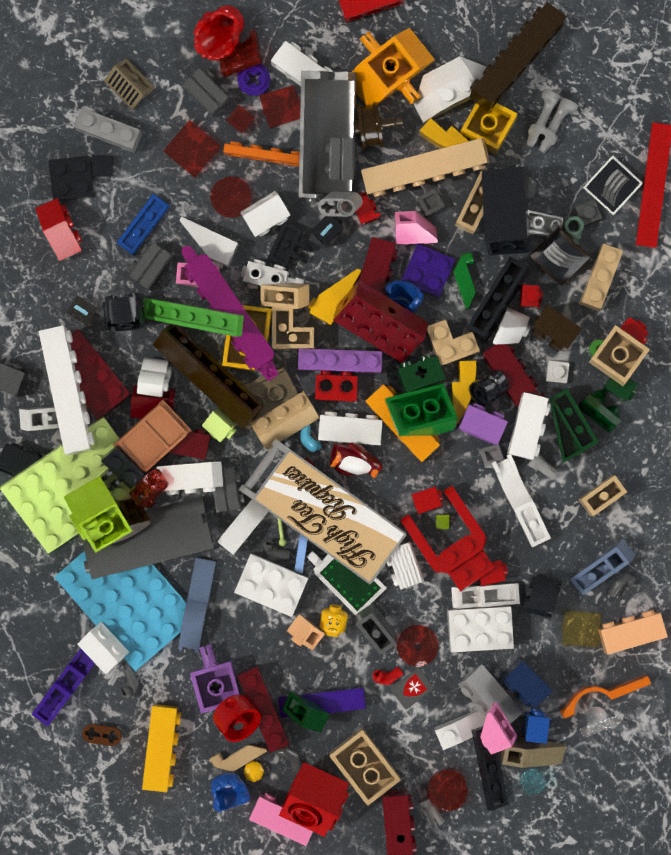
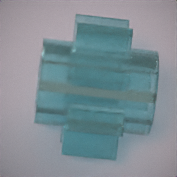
(532, 782)

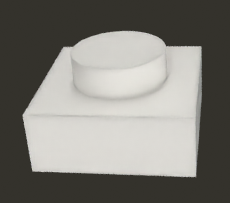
(557, 372)

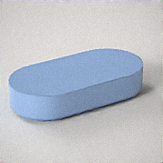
(301, 554)

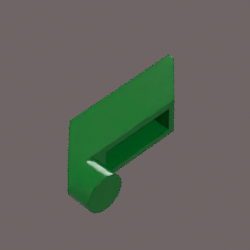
(464, 279)

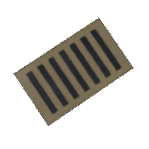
(128, 83)

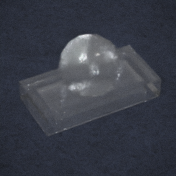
(598, 721)

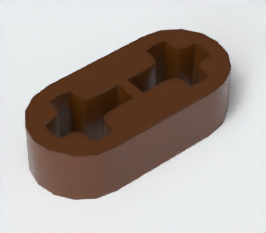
(103, 729)

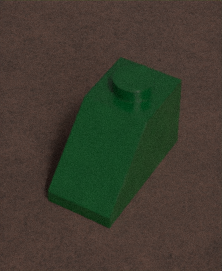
(305, 712)

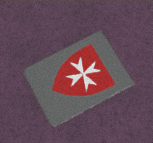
(412, 688)

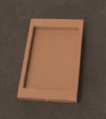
(153, 436)

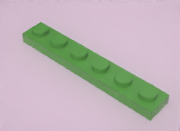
(193, 316)

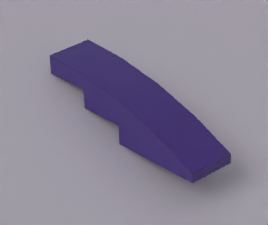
(63, 688)
(333, 700)

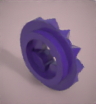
(254, 89)

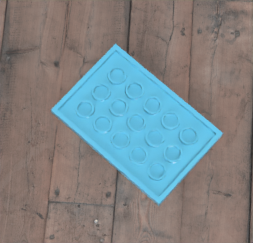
(133, 605)

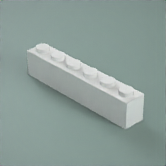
(65, 390)

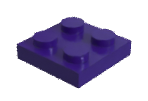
(428, 270)

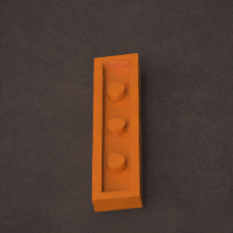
(256, 153)

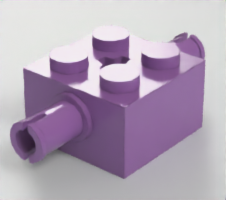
(213, 671)

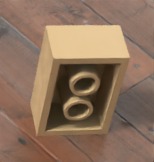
(364, 766)

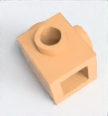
(301, 631)

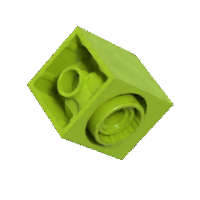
(96, 514)

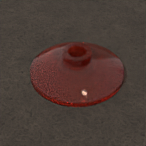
(413, 635)

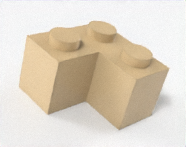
(285, 335)
(446, 347)

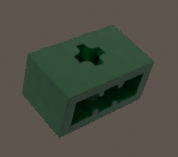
(432, 375)

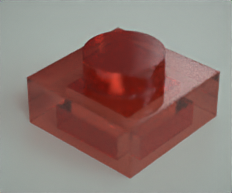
(240, 119)

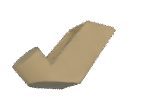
(238, 758)

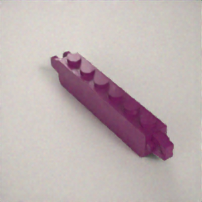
(220, 296)

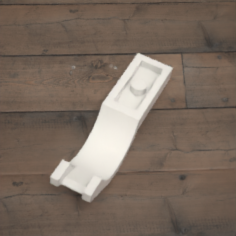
(521, 501)

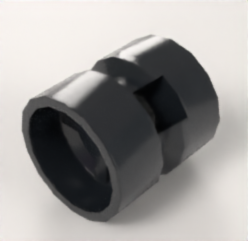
(488, 387)

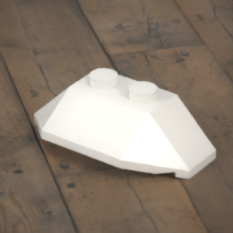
(446, 87)

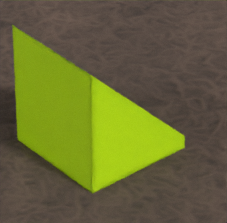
(442, 521)

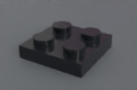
(71, 178)

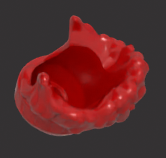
(218, 32)

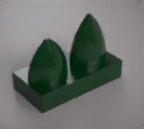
(593, 406)

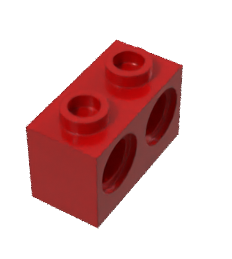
(336, 393)

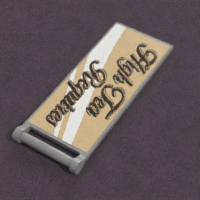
(325, 513)

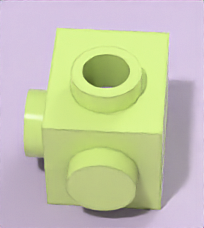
(220, 425)

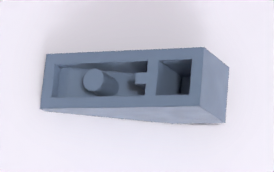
(603, 567)

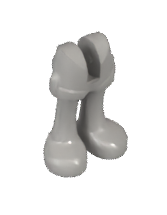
(550, 100)

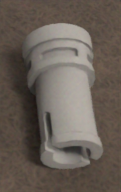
(543, 466)
(433, 813)

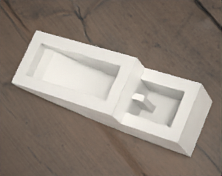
(242, 526)
(486, 596)

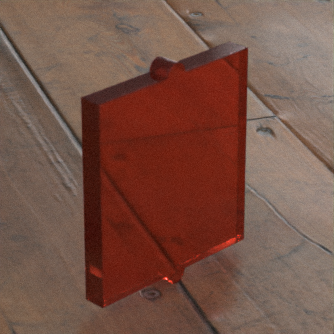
(280, 106)

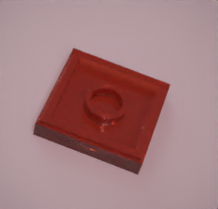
(192, 149)

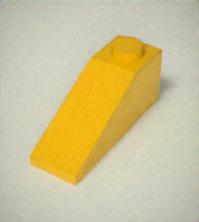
(326, 303)

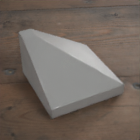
(491, 454)

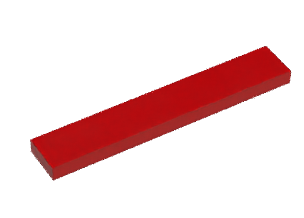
(653, 185)

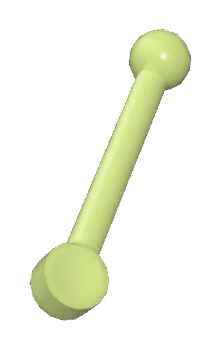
(282, 542)

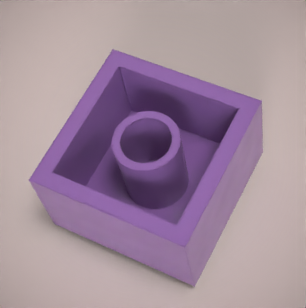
(482, 424)

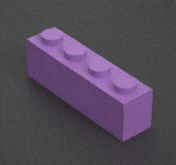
(340, 360)

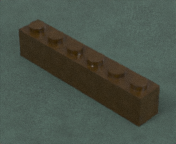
(517, 57)
(208, 375)

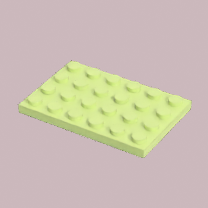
(41, 488)

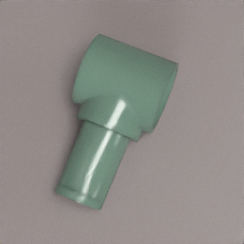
(576, 235)

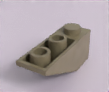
(532, 754)

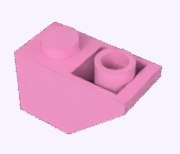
(413, 229)

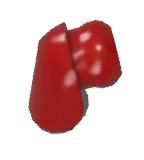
(387, 678)

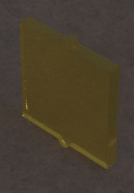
(581, 628)

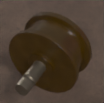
(370, 125)

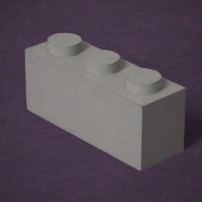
(108, 130)
(485, 690)

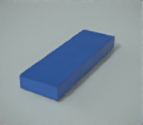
(143, 224)

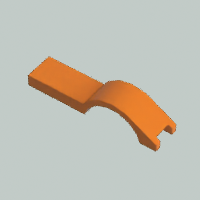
(614, 692)

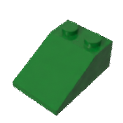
(422, 412)

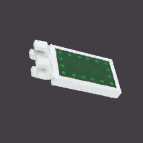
(345, 584)

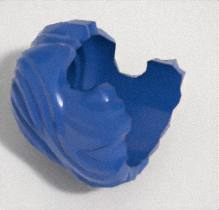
(405, 294)
(228, 791)

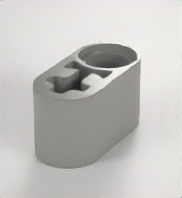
(341, 207)

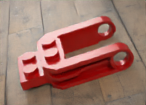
(463, 560)

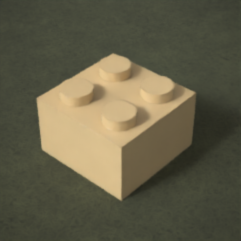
(619, 355)

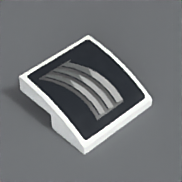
(613, 185)

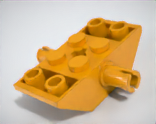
(402, 51)

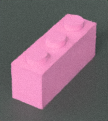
(267, 813)

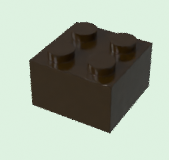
(555, 329)

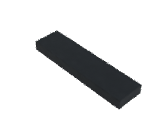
(490, 773)

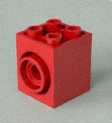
(315, 800)

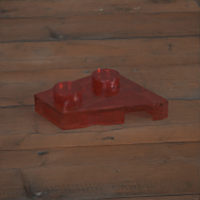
(243, 57)

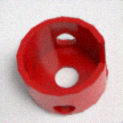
(242, 712)

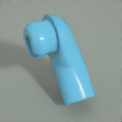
(308, 441)

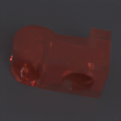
(149, 488)

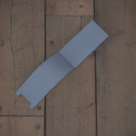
(197, 604)

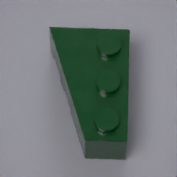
(571, 425)

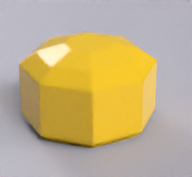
(253, 771)

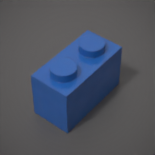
(536, 726)

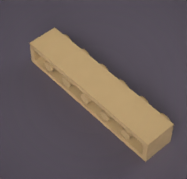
(426, 166)

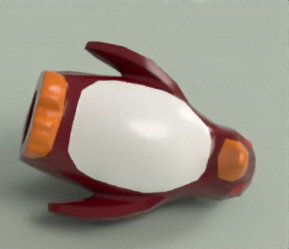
(354, 460)

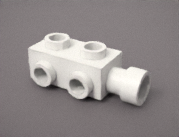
(265, 275)

